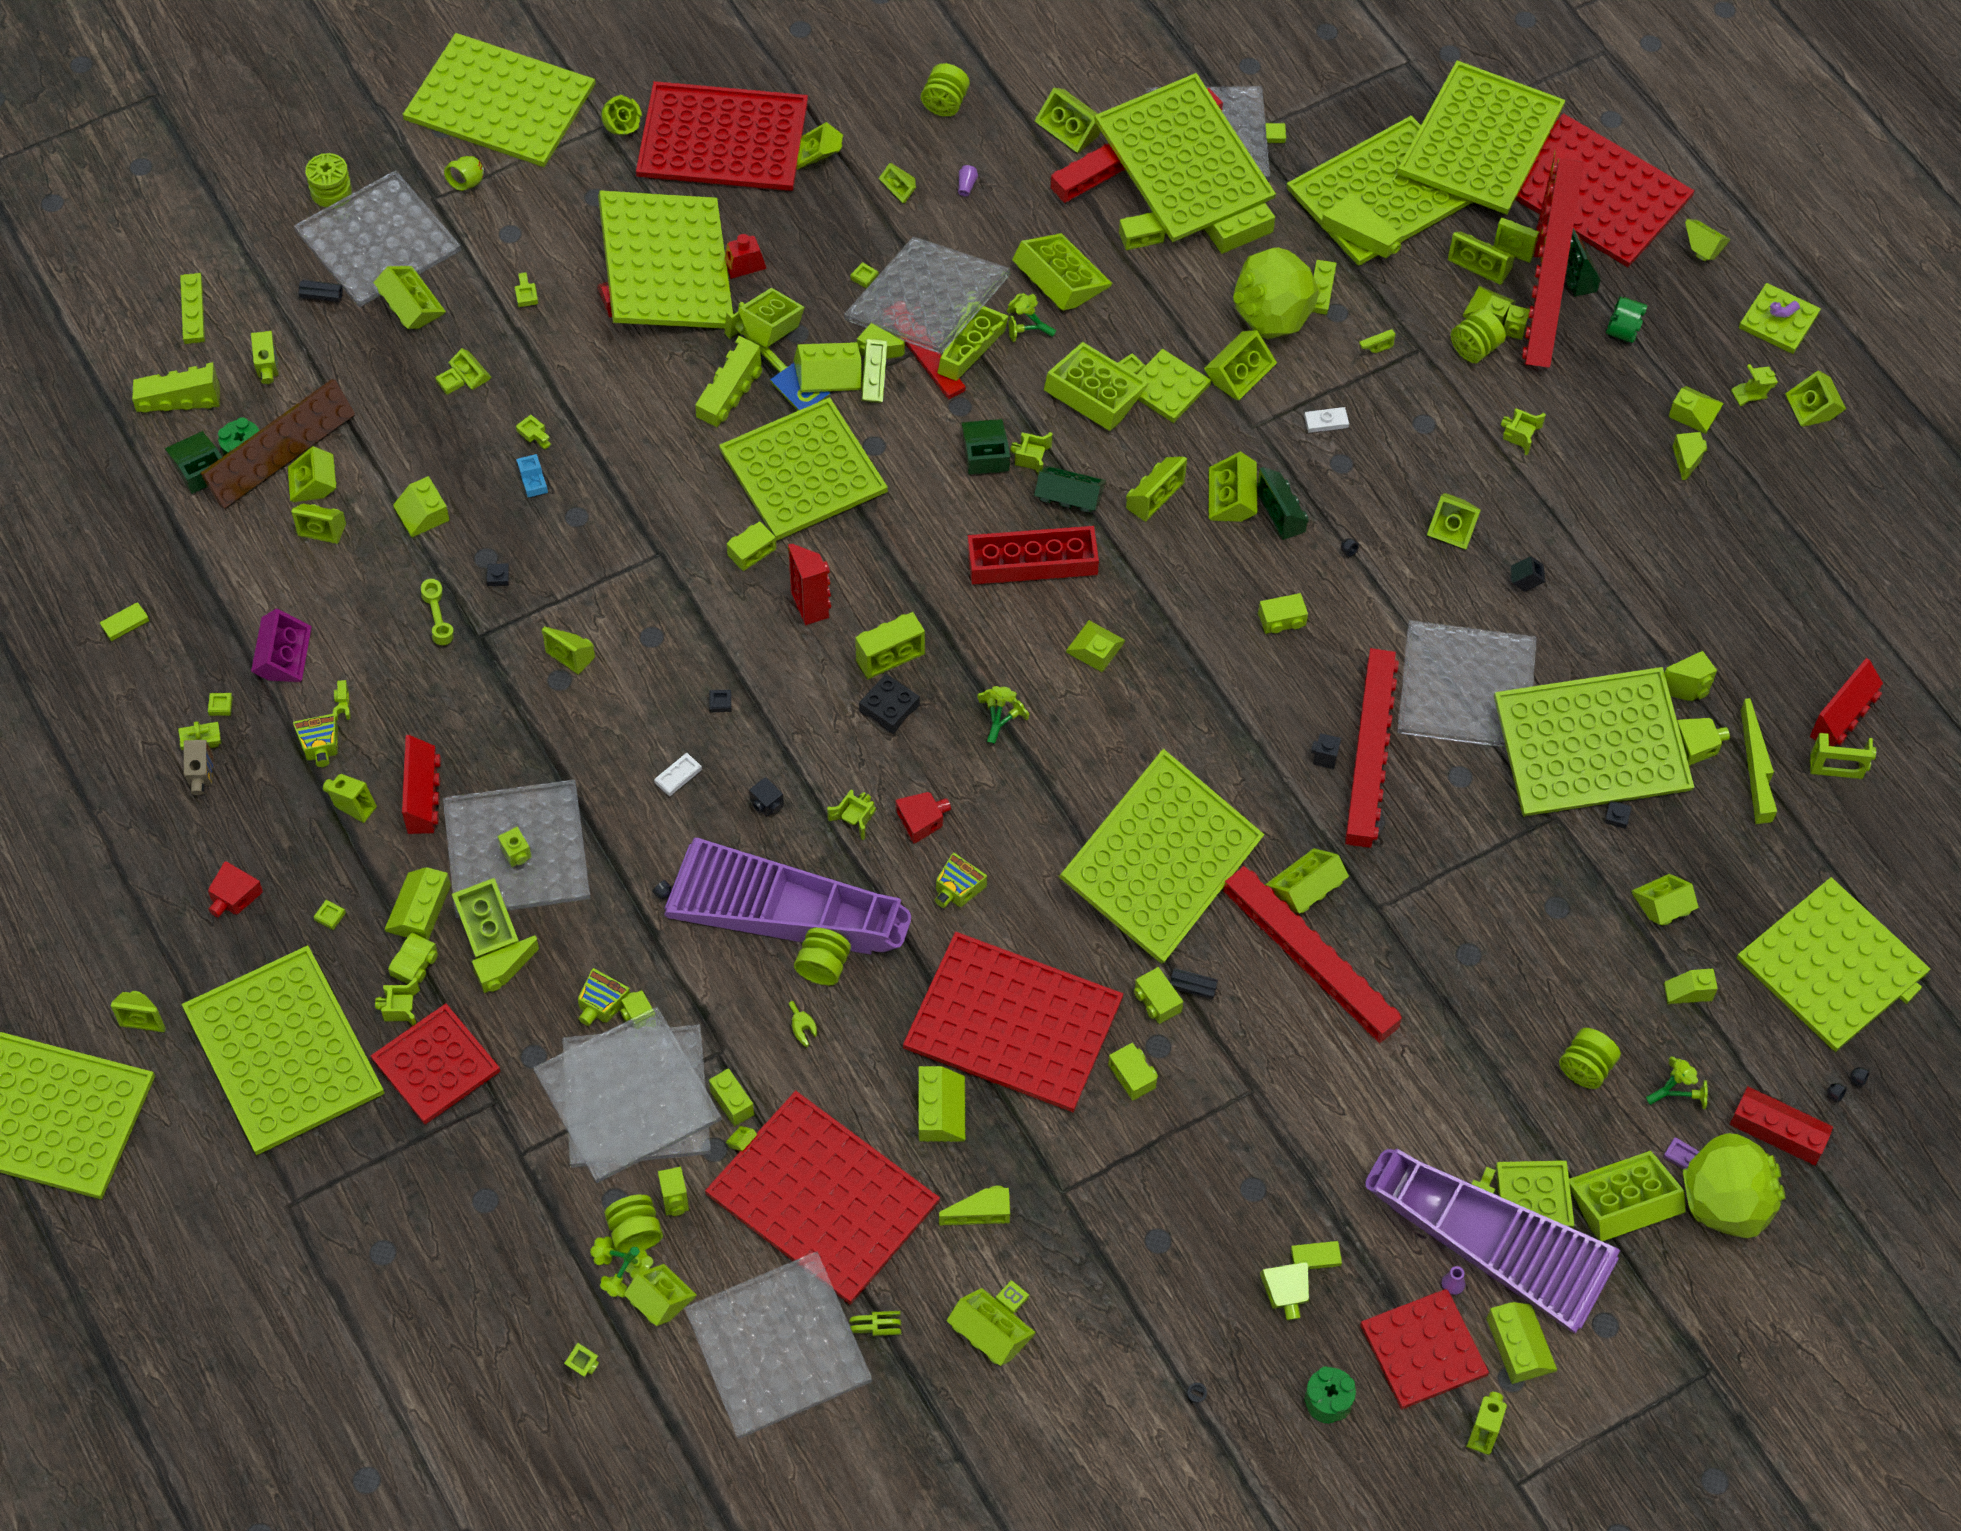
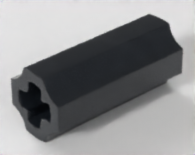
(320, 291)
(1194, 983)

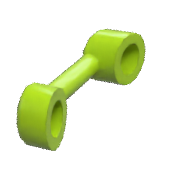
(432, 593)

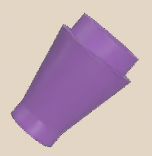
(967, 178)
(1454, 1280)

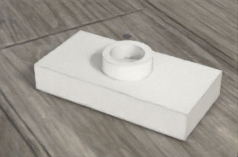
(1326, 419)
(678, 774)

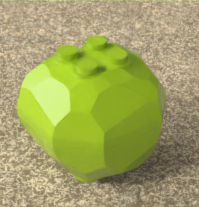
(1275, 292)
(1734, 1186)

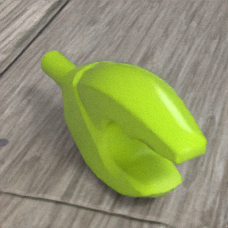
(800, 1022)

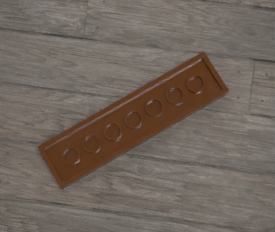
(277, 443)

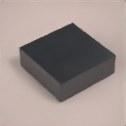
(720, 700)

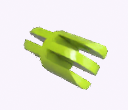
(877, 1323)

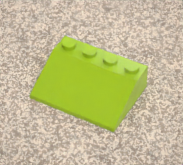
(1060, 270)
(1095, 385)
(1627, 1195)

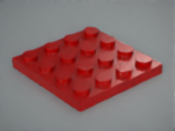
(435, 1063)
(1424, 1348)

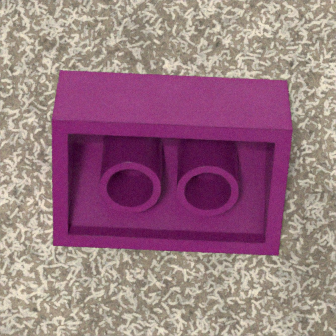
(281, 647)

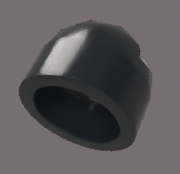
(1349, 547)
(662, 890)
(1859, 1076)
(1836, 1092)
(1199, 1388)

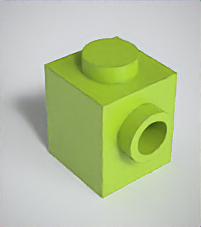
(1516, 321)
(514, 847)
(634, 1005)
(582, 1360)

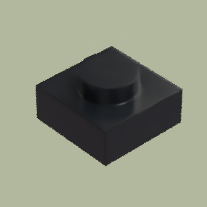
(498, 574)
(1618, 814)

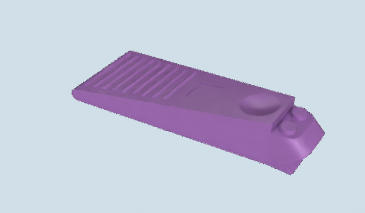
(779, 901)
(1519, 1248)

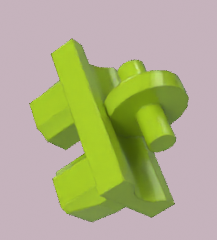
(201, 732)

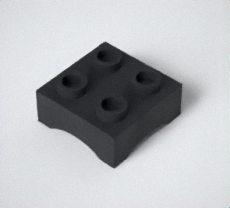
(889, 703)

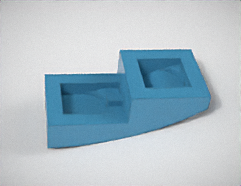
(532, 475)

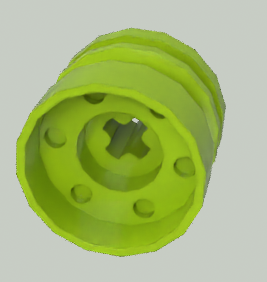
(945, 89)
(328, 179)
(1478, 335)
(822, 956)
(1589, 1058)
(633, 1223)

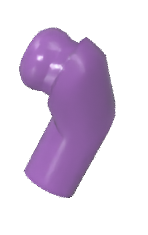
(1778, 311)

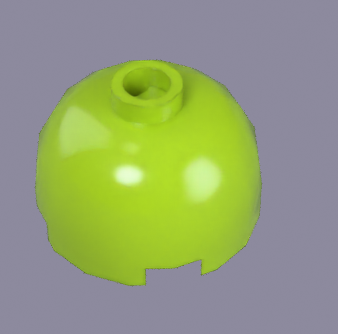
(621, 115)

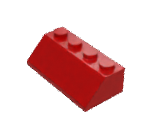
(809, 584)
(1849, 704)
(420, 786)
(1781, 1125)

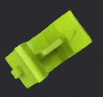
(1755, 388)
(1521, 428)
(1031, 450)
(853, 811)
(398, 1002)

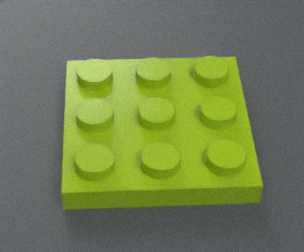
(1779, 331)
(1171, 385)
(1538, 1187)

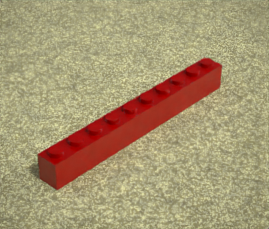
(1091, 170)
(1553, 262)
(1370, 748)
(1312, 954)

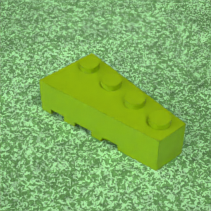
(972, 342)
(730, 382)
(178, 390)

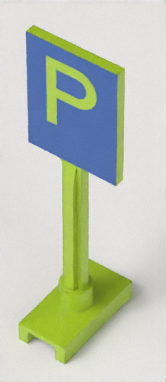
(787, 379)

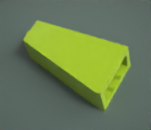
(1362, 226)

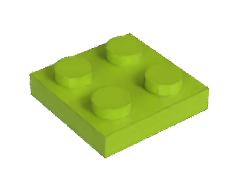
(1516, 239)

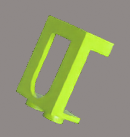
(1822, 751)

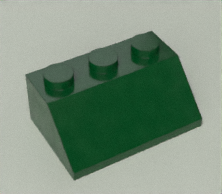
(1069, 488)
(1281, 503)

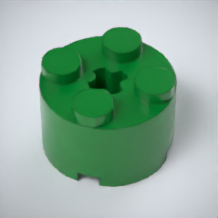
(1626, 319)
(235, 433)
(1334, 1382)

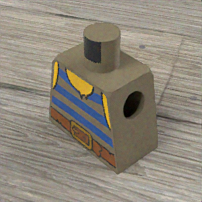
(198, 765)

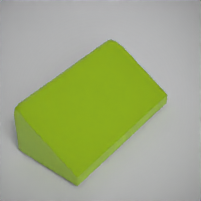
(469, 369)

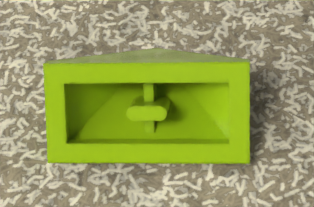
(898, 182)

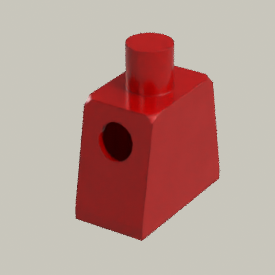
(743, 256)
(921, 814)
(232, 890)

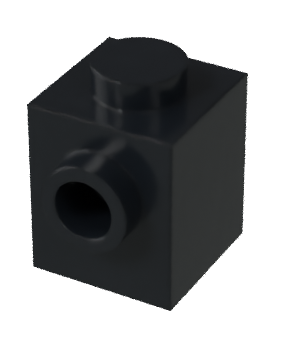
(1527, 573)
(1326, 750)
(766, 797)

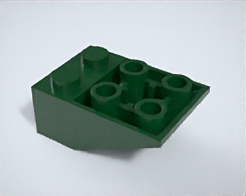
(1580, 270)
(986, 446)
(192, 457)

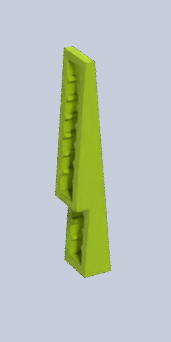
(1758, 765)

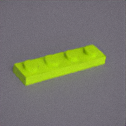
(192, 308)

